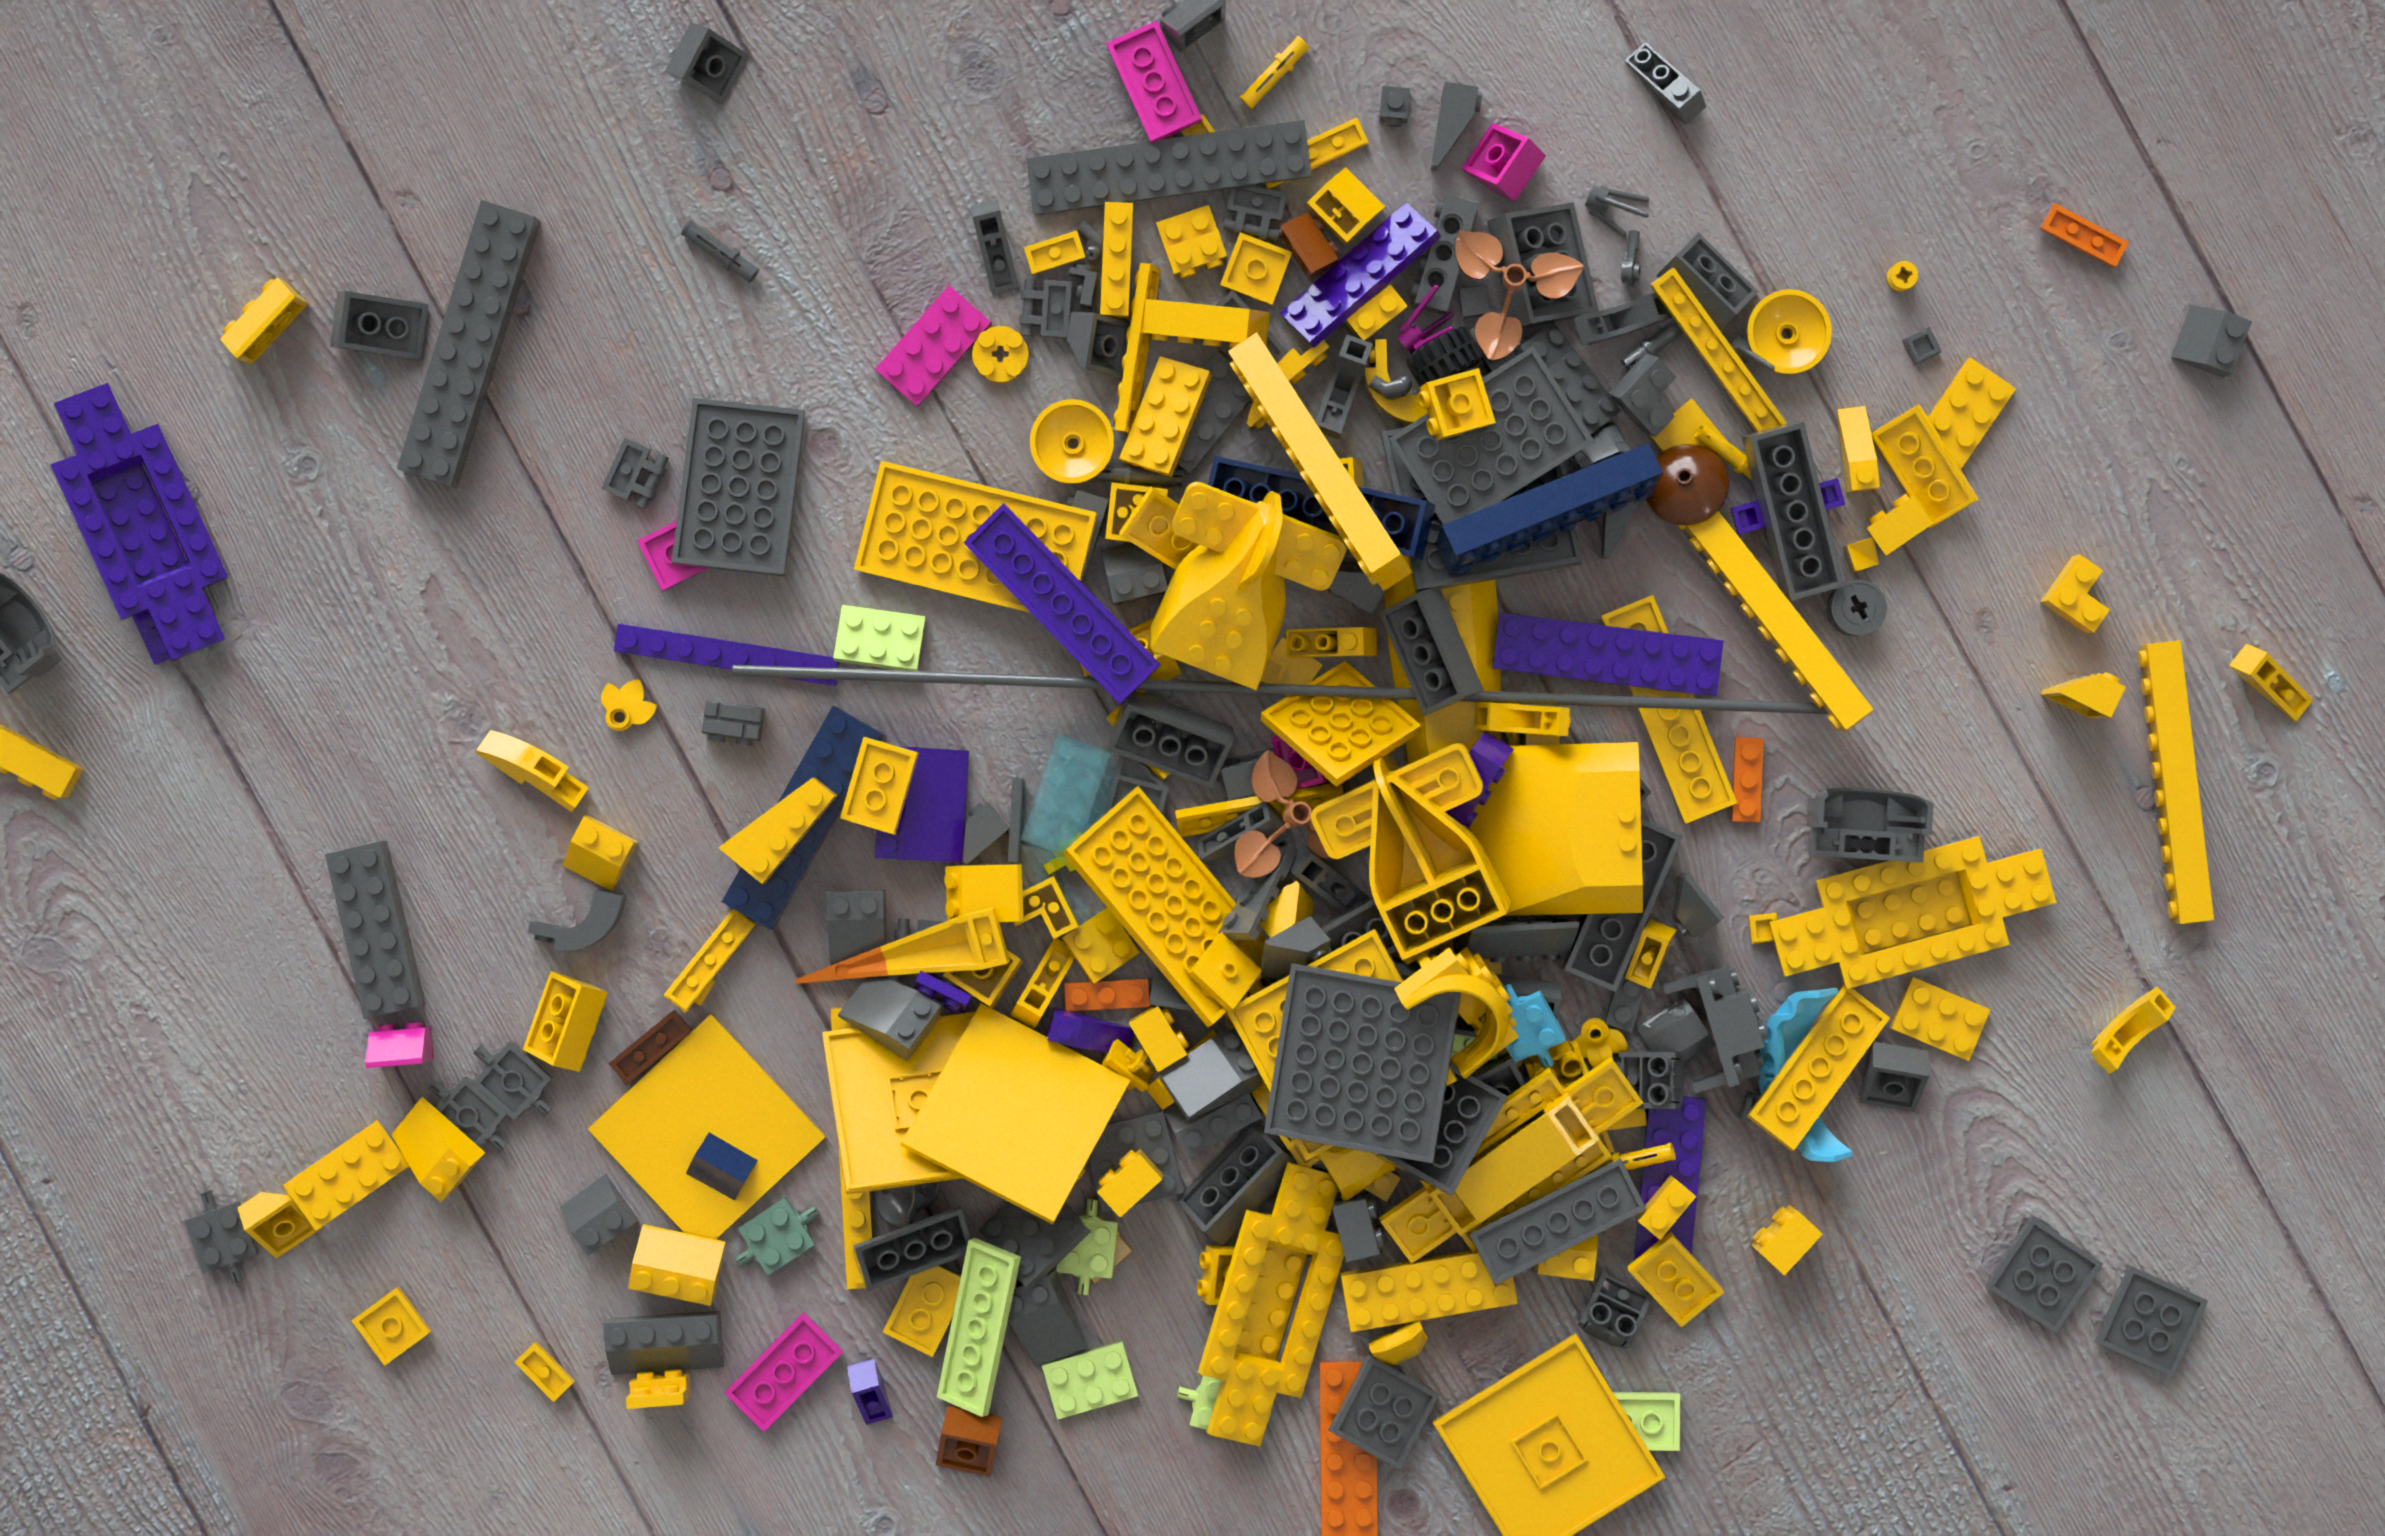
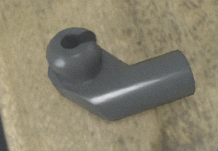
(1094, 239)
(1392, 389)

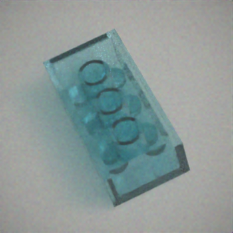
(1065, 796)

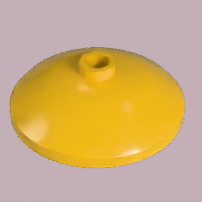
(1804, 319)
(1061, 424)

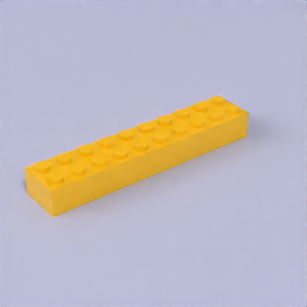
(1318, 463)

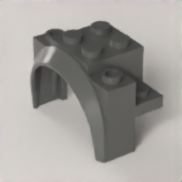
(23, 636)
(1869, 824)
(1731, 1022)

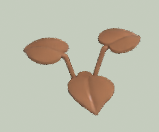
(1554, 279)
(1272, 780)

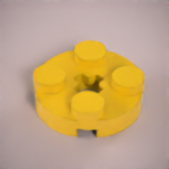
(988, 342)

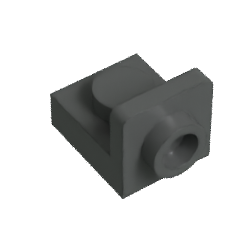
(1394, 106)
(1085, 290)

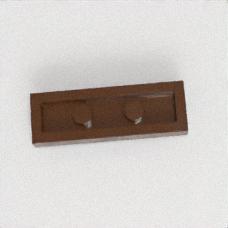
(650, 1047)

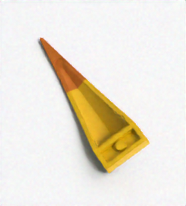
(958, 944)

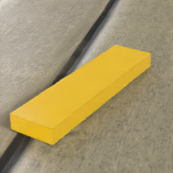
(1333, 145)
(709, 960)

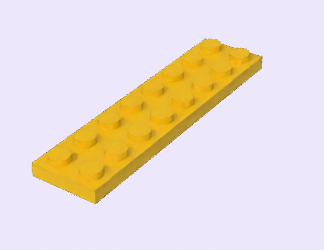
(1677, 734)

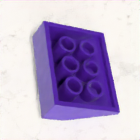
(933, 810)

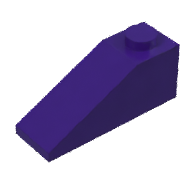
(1086, 1031)

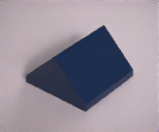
(721, 1166)

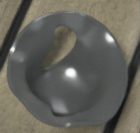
(900, 1209)

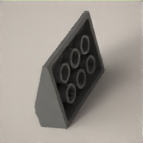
(1537, 232)
(1465, 1120)

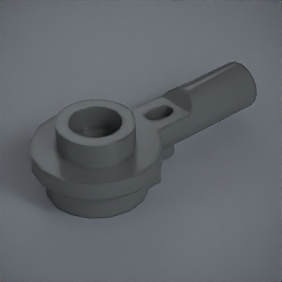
(1630, 270)

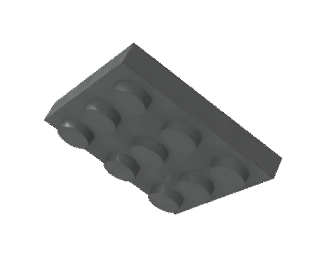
(1144, 1133)
(1034, 1239)
(2043, 1274)
(2151, 1321)
(1383, 1412)

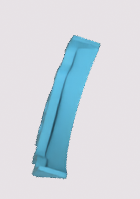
(1784, 1034)

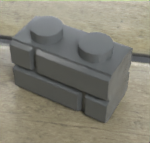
(732, 721)

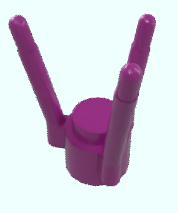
(1415, 337)

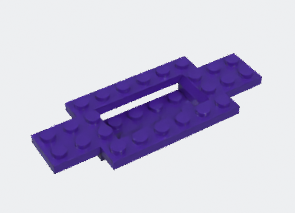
(128, 526)

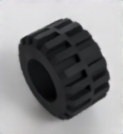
(1444, 356)

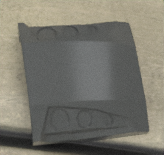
(1607, 445)
(1676, 1030)
(1655, 1078)
(1614, 1311)

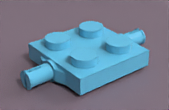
(1535, 1026)

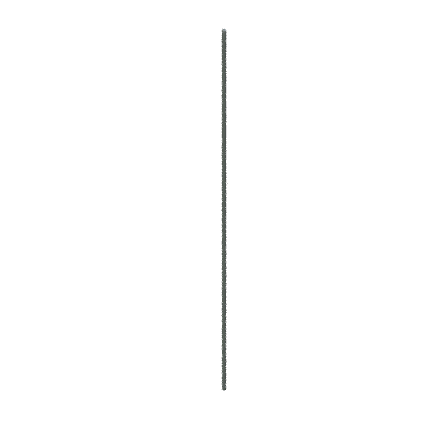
(1274, 689)

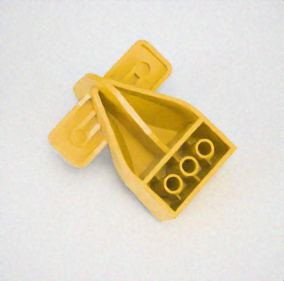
(1231, 588)
(1423, 863)

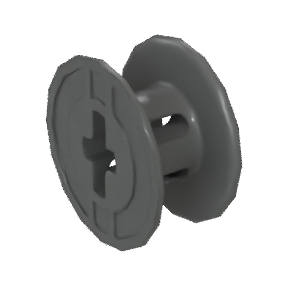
(1872, 611)

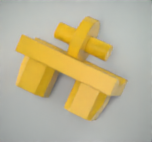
(1129, 1065)

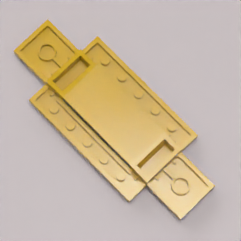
(1908, 902)
(1524, 1167)
(1260, 1299)

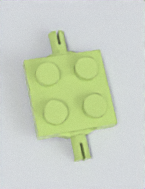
(1095, 1253)
(1202, 1400)

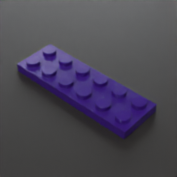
(1360, 274)
(1685, 1131)

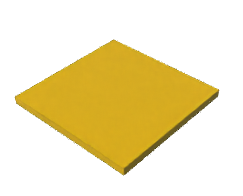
(698, 1090)
(878, 1100)
(1015, 1113)
(1549, 1446)

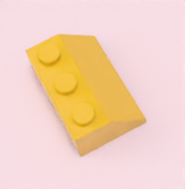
(263, 320)
(2088, 695)
(565, 1021)
(677, 1265)

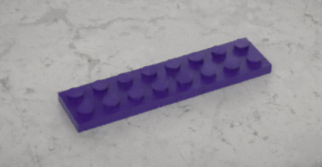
(1062, 603)
(1607, 654)

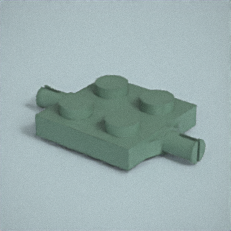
(777, 1236)

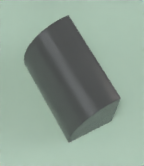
(1238, 774)

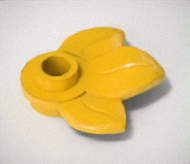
(628, 701)
(1600, 1047)

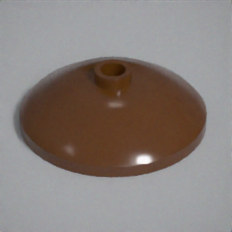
(1693, 499)

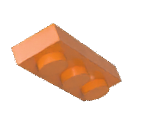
(2084, 235)
(1747, 779)
(1107, 994)

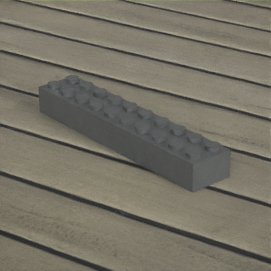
(469, 344)

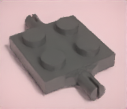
(512, 1080)
(471, 1112)
(220, 1237)

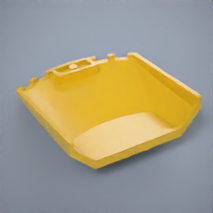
(1566, 829)

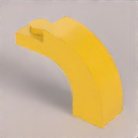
(1402, 409)
(1522, 718)
(2130, 1027)

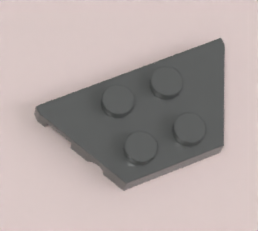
(1132, 774)

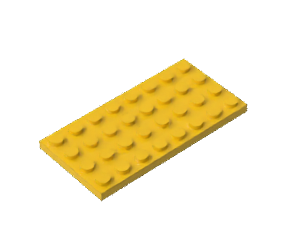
(924, 518)
(1158, 893)

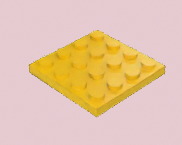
(1340, 732)

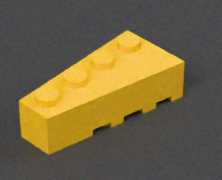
(1203, 322)
(775, 834)

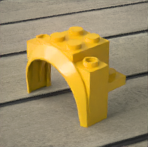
(1480, 994)

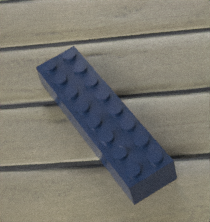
(1548, 509)
(1403, 517)
(832, 762)

